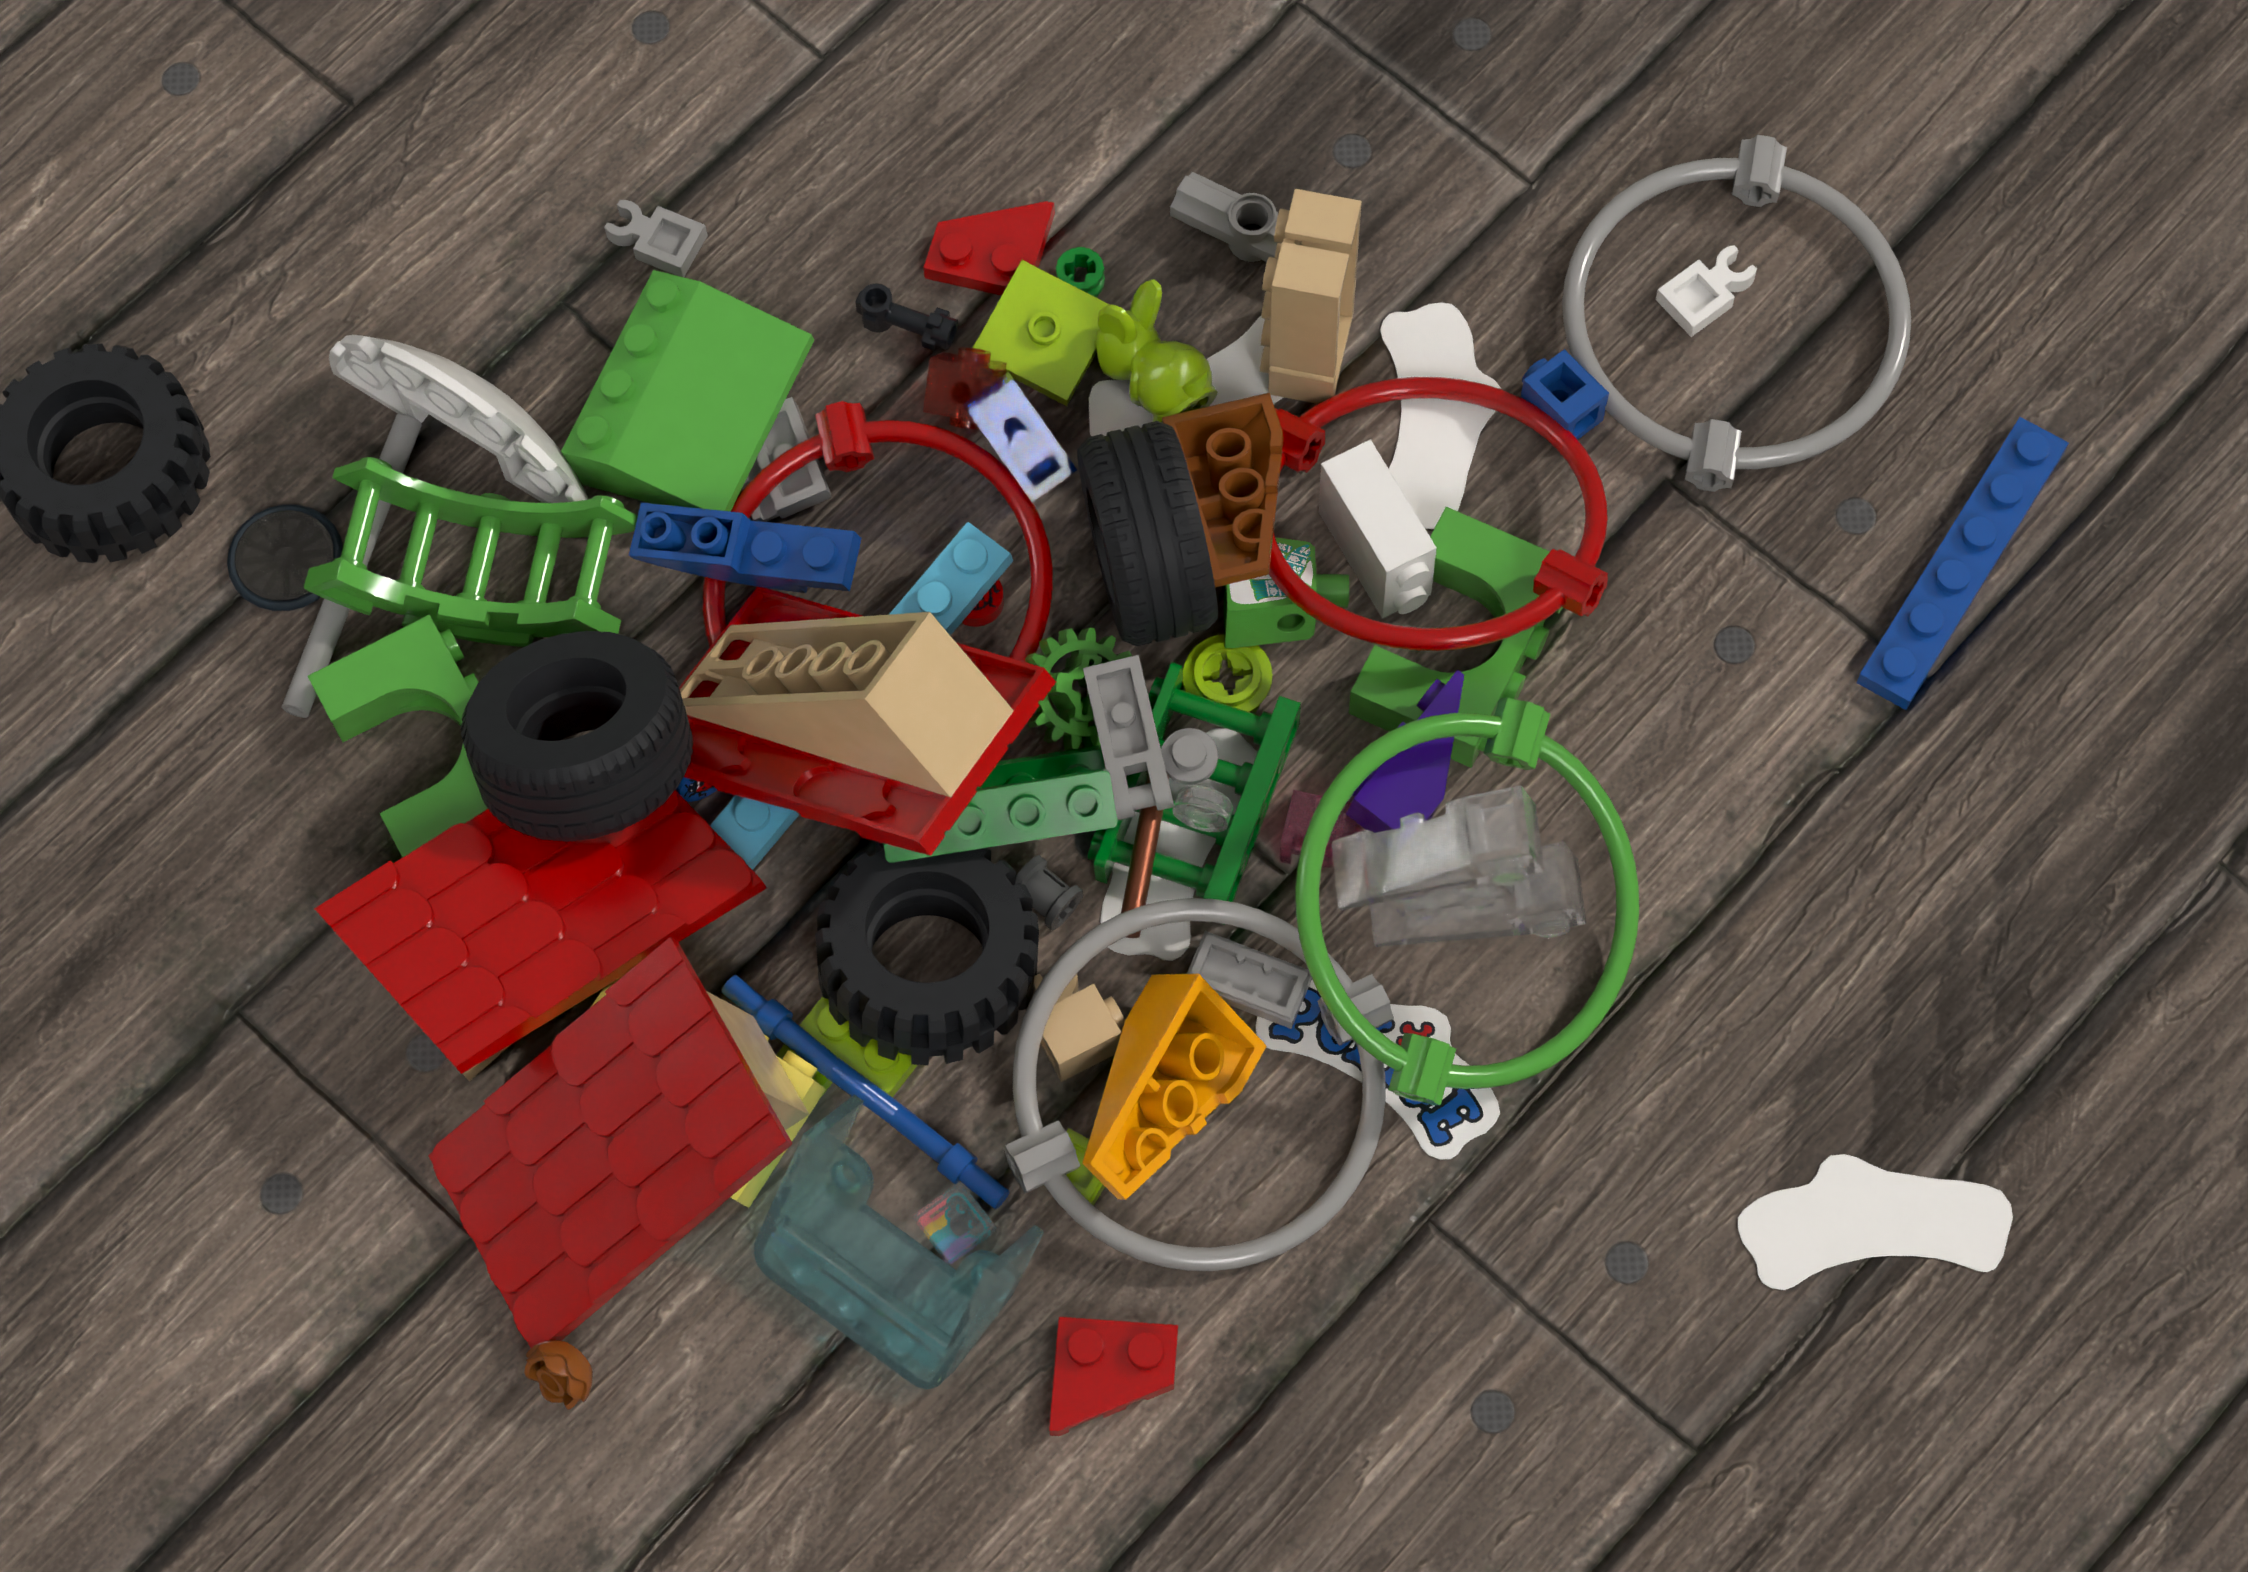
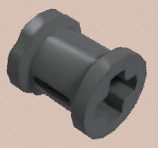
(1049, 893)

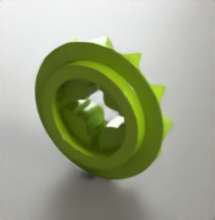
(1250, 662)

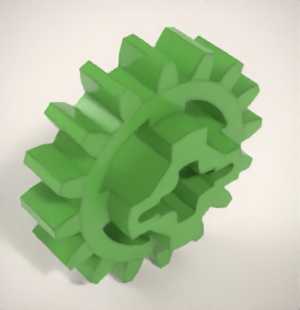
(1073, 710)

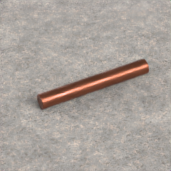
(1142, 858)

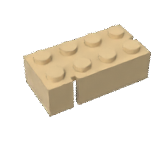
(1310, 295)

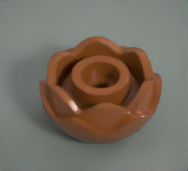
(560, 1371)

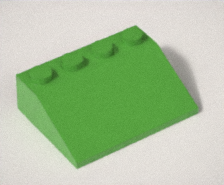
(685, 397)

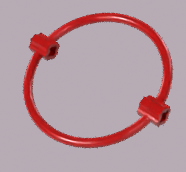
(846, 447)
(1562, 578)

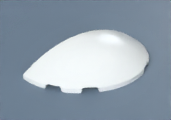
(429, 384)

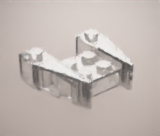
(1462, 874)

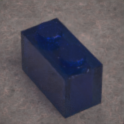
(1020, 437)

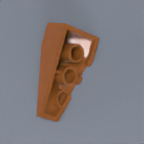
(1235, 475)

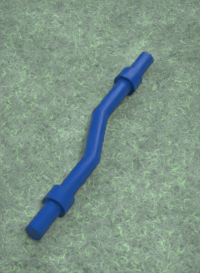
(954, 1161)

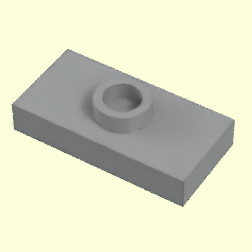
(1251, 979)

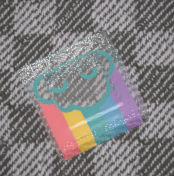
(954, 1223)

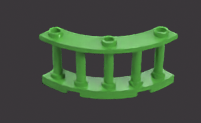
(468, 613)

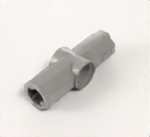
(1223, 215)

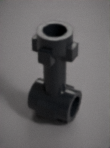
(881, 313)

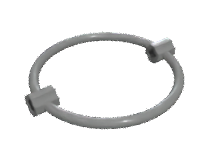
(1714, 445)
(1048, 1153)

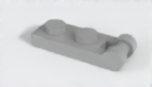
(1128, 734)

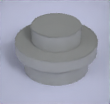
(1189, 756)

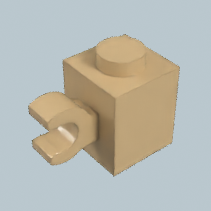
(1080, 1029)

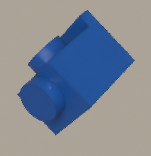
(1568, 382)

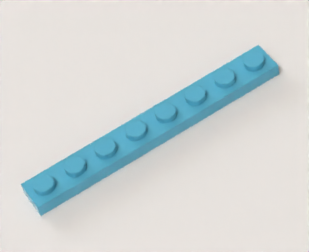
(946, 590)

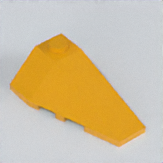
(1171, 1069)

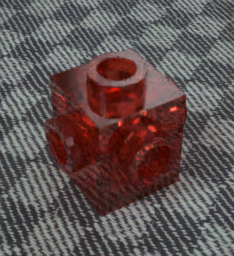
(956, 379)

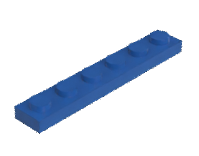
(1962, 563)

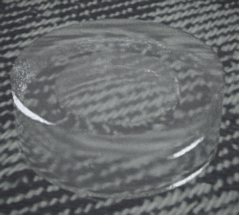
(1203, 808)

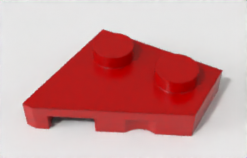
(988, 247)
(1107, 1367)

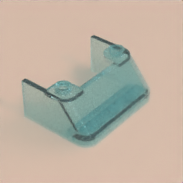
(868, 1272)

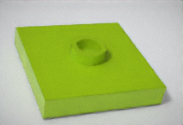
(1043, 332)

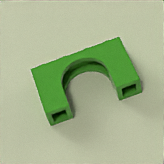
(1500, 576)
(397, 676)

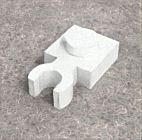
(1702, 294)

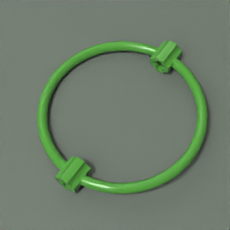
(1514, 740)

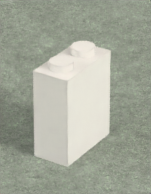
(1377, 530)

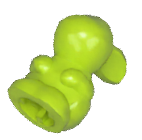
(1162, 374)

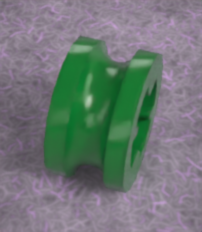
(1084, 258)

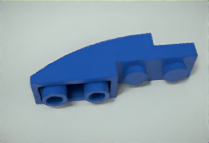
(743, 550)

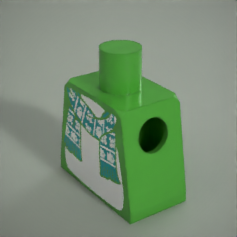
(1262, 614)

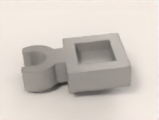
(661, 241)

